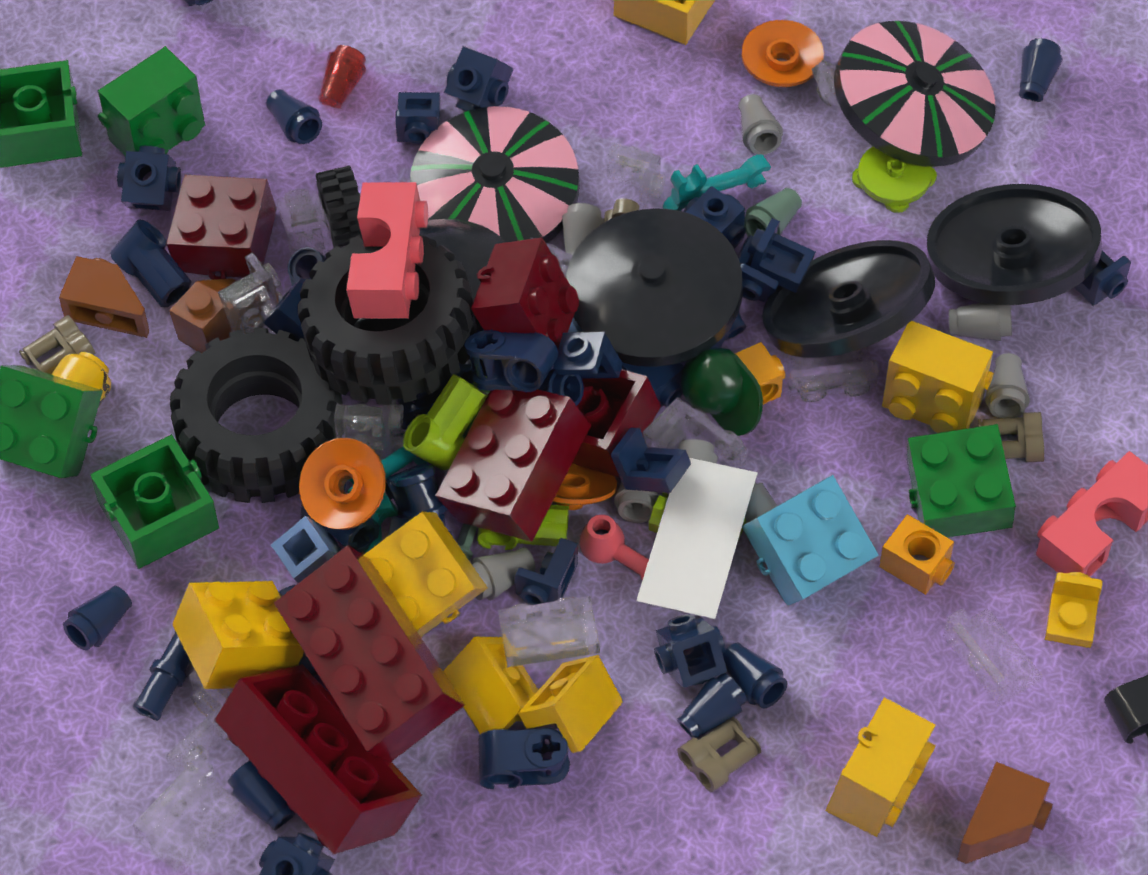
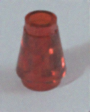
(341, 75)

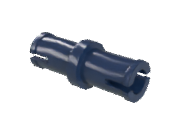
(165, 677)

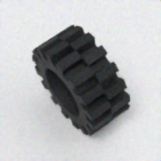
(340, 202)

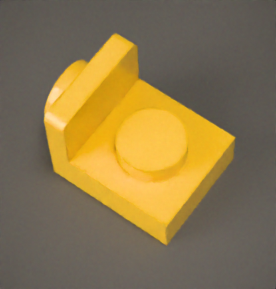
(1073, 609)

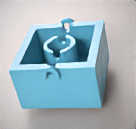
(809, 541)

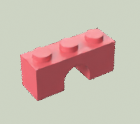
(386, 280)
(1074, 538)

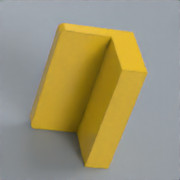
(487, 686)
(577, 699)

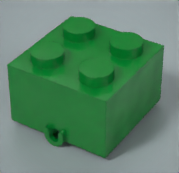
(152, 104)
(38, 114)
(45, 420)
(961, 481)
(155, 501)

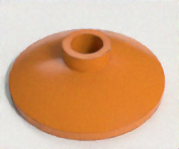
(782, 41)
(324, 481)
(584, 487)

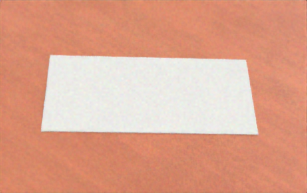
(697, 539)

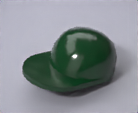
(724, 388)

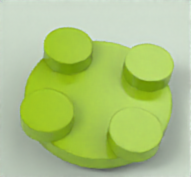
(892, 180)

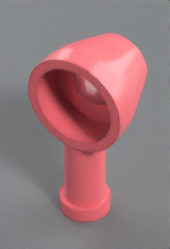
(609, 546)

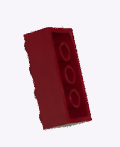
(368, 654)
(315, 758)

